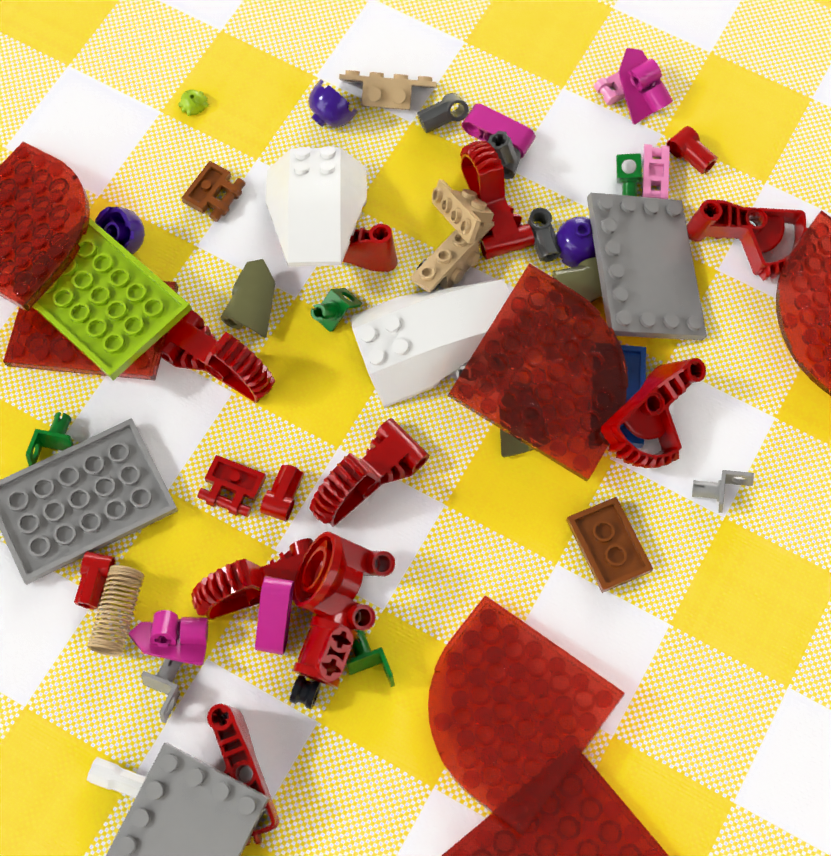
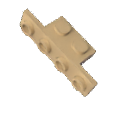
(387, 92)
(461, 209)
(450, 261)

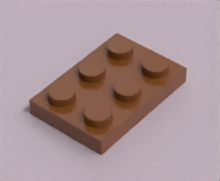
(609, 544)

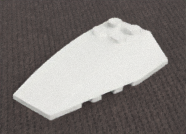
(315, 203)
(424, 336)

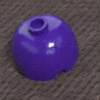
(329, 106)
(122, 226)
(575, 241)

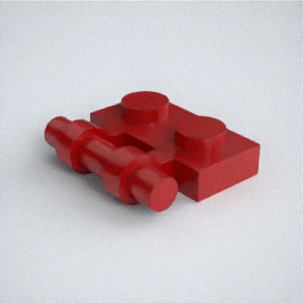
(234, 478)

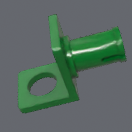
(629, 181)
(334, 308)
(52, 439)
(366, 658)

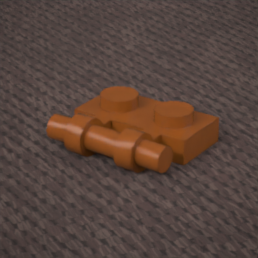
(207, 186)

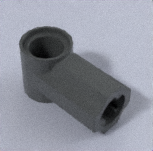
(440, 113)
(506, 152)
(544, 235)

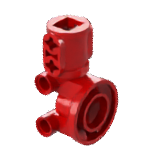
(326, 586)

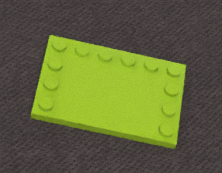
(110, 303)

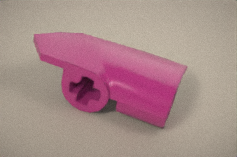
(642, 85)
(173, 637)

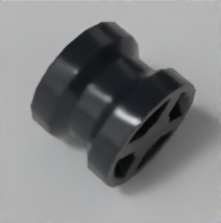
(305, 692)

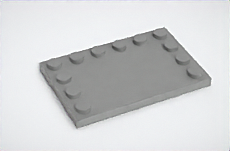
(646, 267)
(81, 501)
(188, 811)

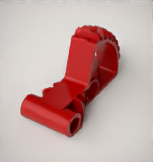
(486, 177)
(729, 221)
(372, 249)
(194, 347)
(649, 415)
(390, 458)
(240, 583)
(239, 752)

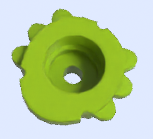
(193, 102)

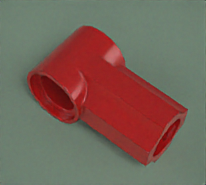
(688, 145)
(280, 499)
(94, 575)

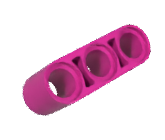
(484, 121)
(274, 615)

